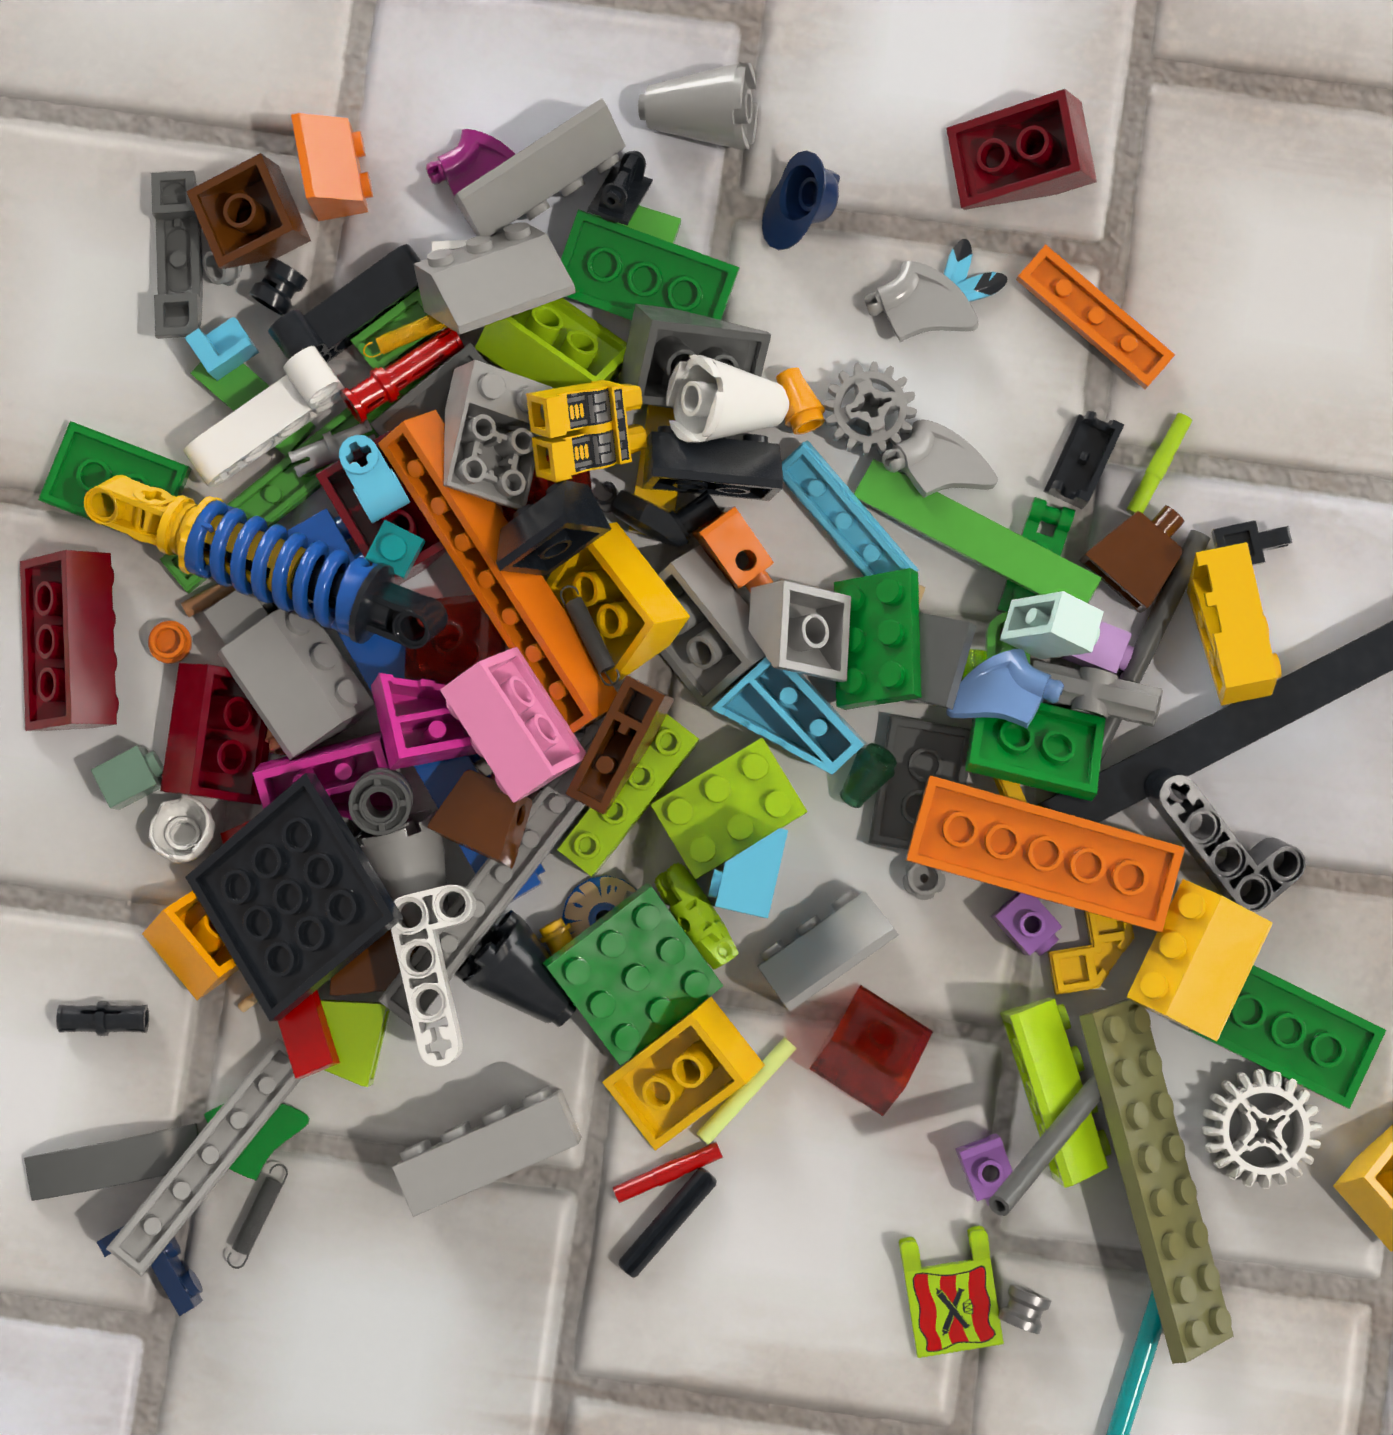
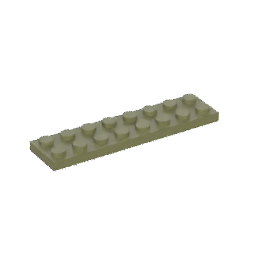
(1157, 1179)

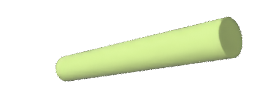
(741, 1097)

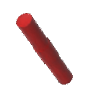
(667, 1172)

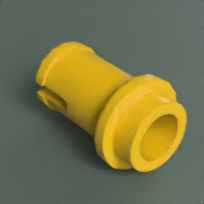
(556, 934)

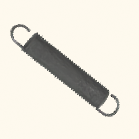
(589, 635)
(257, 1216)

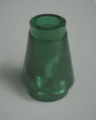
(868, 773)

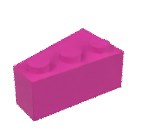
(417, 722)
(336, 767)

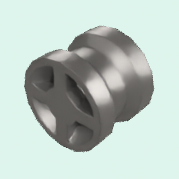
(1024, 1309)

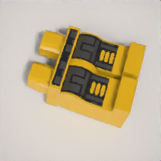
(584, 428)

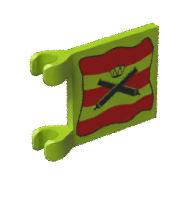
(952, 1302)

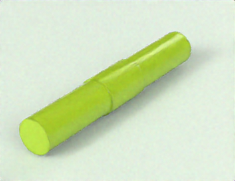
(1159, 464)

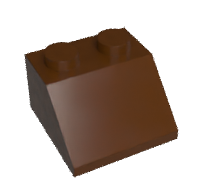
(248, 214)

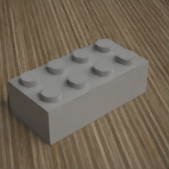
(487, 1152)

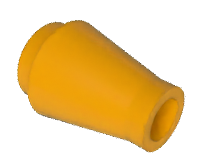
(805, 409)

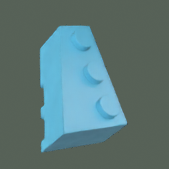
(791, 714)

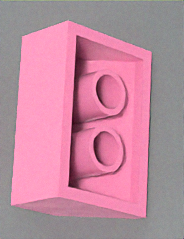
(513, 723)

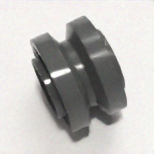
(374, 820)

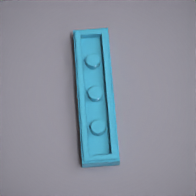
(842, 513)

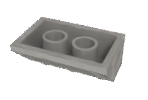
(492, 278)
(715, 641)
(296, 680)
(825, 948)

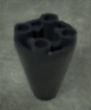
(513, 972)

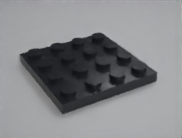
(293, 897)

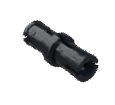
(102, 1018)

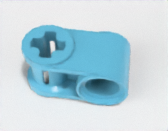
(374, 483)

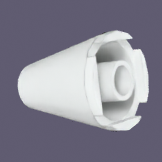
(721, 400)

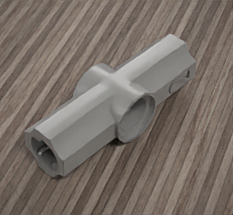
(1104, 695)

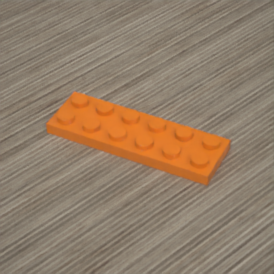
(1045, 853)

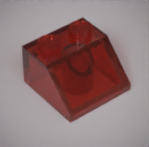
(461, 644)
(872, 1050)

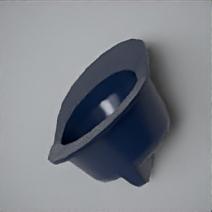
(802, 197)

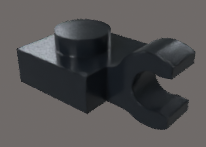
(1256, 540)

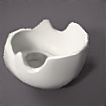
(182, 829)

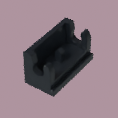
(1083, 459)

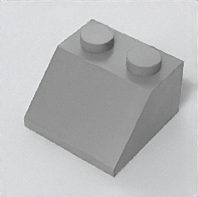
(802, 628)

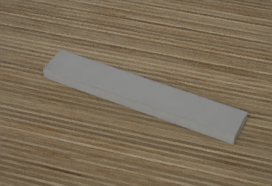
(205, 1161)

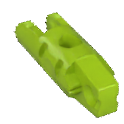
(696, 915)

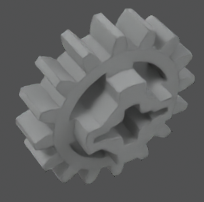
(864, 391)

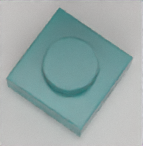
(396, 548)

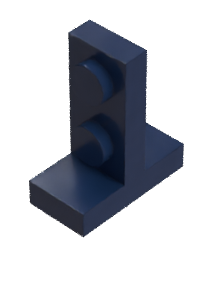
(180, 1285)

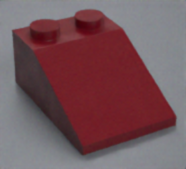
(1022, 152)

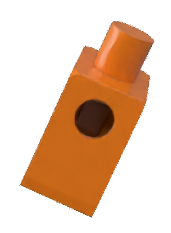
(724, 539)

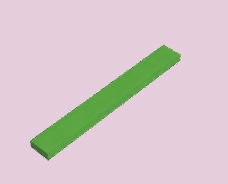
(280, 488)

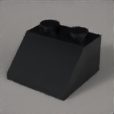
(551, 530)

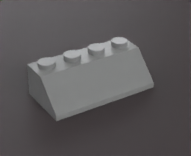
(542, 170)

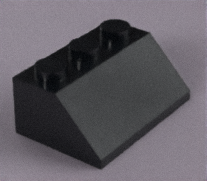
(721, 466)

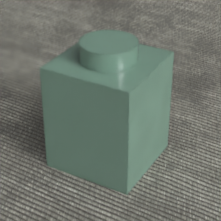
(129, 777)

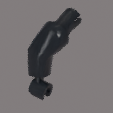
(658, 522)

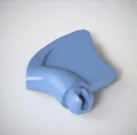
(1005, 689)

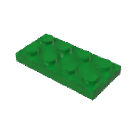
(625, 267)
(1300, 1037)

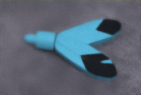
(974, 287)

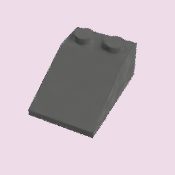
(668, 335)

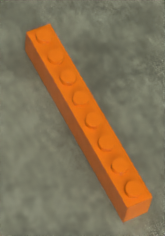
(516, 603)

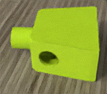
(357, 1036)

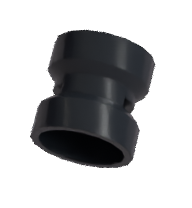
(278, 286)

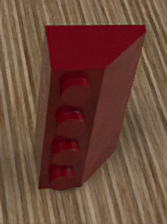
(68, 641)

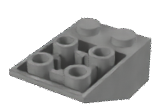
(489, 434)

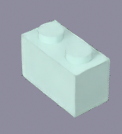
(1052, 625)

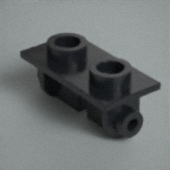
(622, 190)

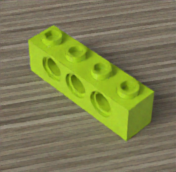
(600, 834)

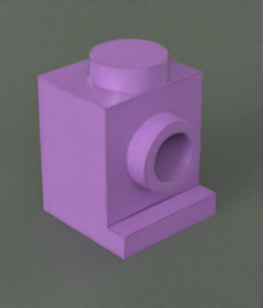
(976, 1157)

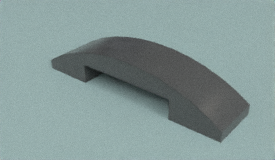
(178, 256)
(107, 1163)

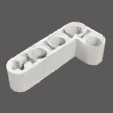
(266, 418)
(436, 976)

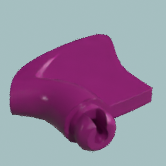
(471, 159)

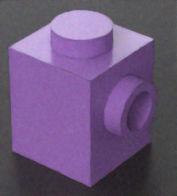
(1027, 924)

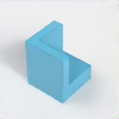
(222, 348)

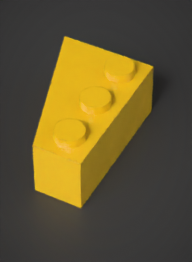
(1232, 624)

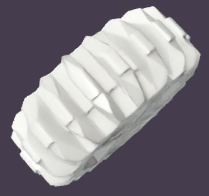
(1278, 1118)

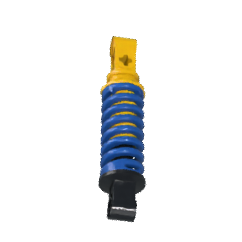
(267, 563)

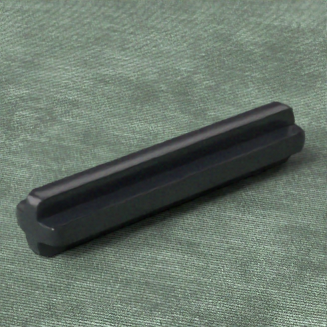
(667, 1222)

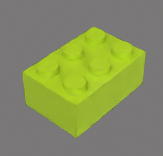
(728, 808)

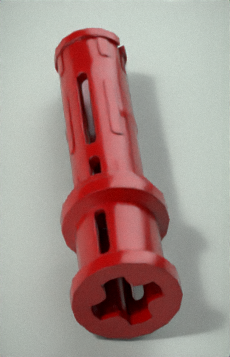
(385, 383)

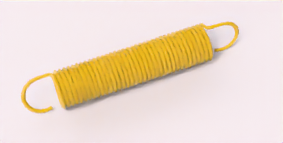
(406, 334)

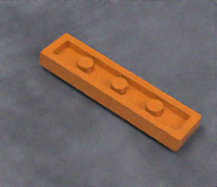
(1095, 317)

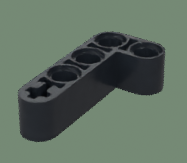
(349, 309)
(1214, 835)

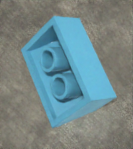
(750, 877)

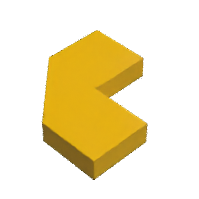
(1089, 965)

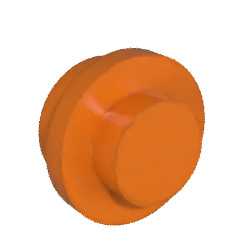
(170, 642)

